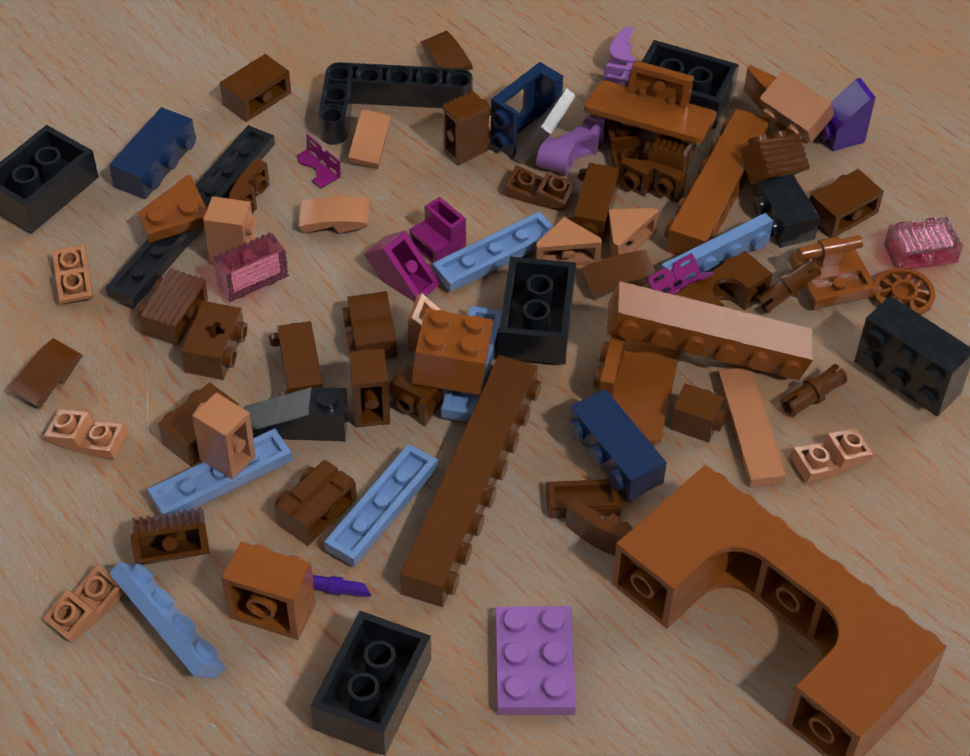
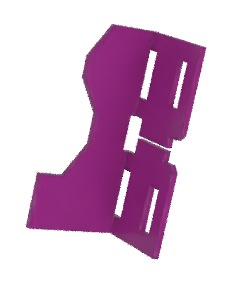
(324, 174)
(676, 274)

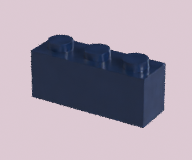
(152, 153)
(616, 445)

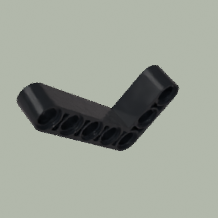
(384, 85)

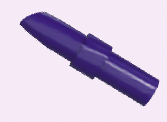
(337, 586)

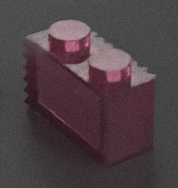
(923, 243)
(250, 266)

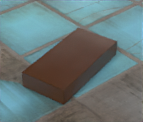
(592, 492)

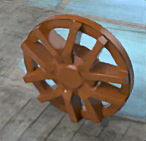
(905, 290)

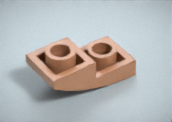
(369, 138)
(340, 212)
(72, 274)
(81, 434)
(833, 456)
(87, 605)

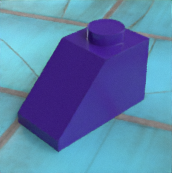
(851, 117)

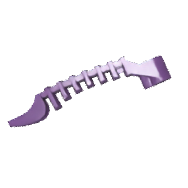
(561, 153)

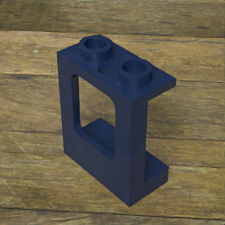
(540, 89)

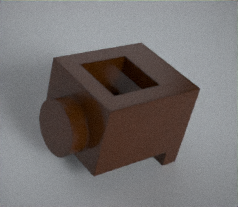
(415, 398)

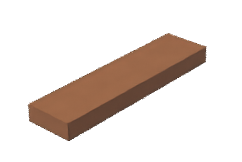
(751, 427)

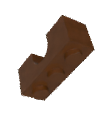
(735, 280)

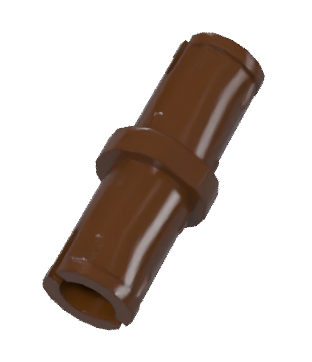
(788, 285)
(813, 390)

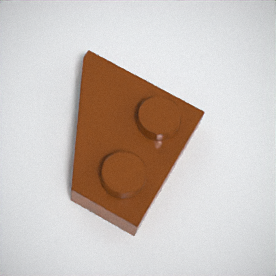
(174, 211)

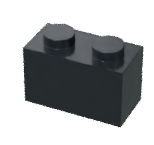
(789, 208)

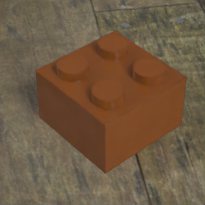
(452, 351)
(269, 590)

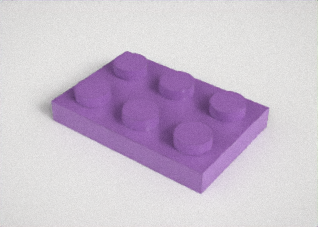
(535, 661)

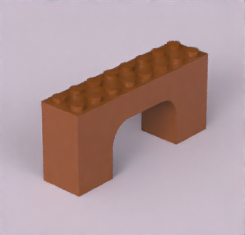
(721, 538)

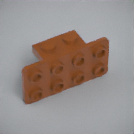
(653, 101)
(639, 381)

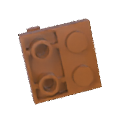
(842, 270)

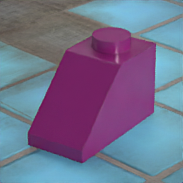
(402, 265)

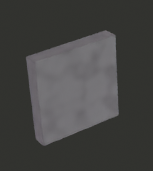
(544, 126)

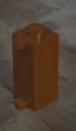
(596, 197)
(298, 356)

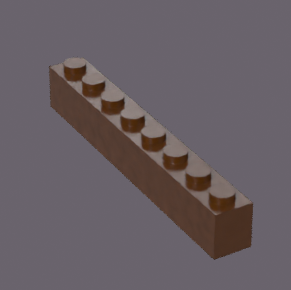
(470, 482)

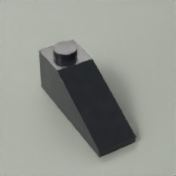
(303, 415)

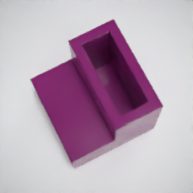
(440, 232)

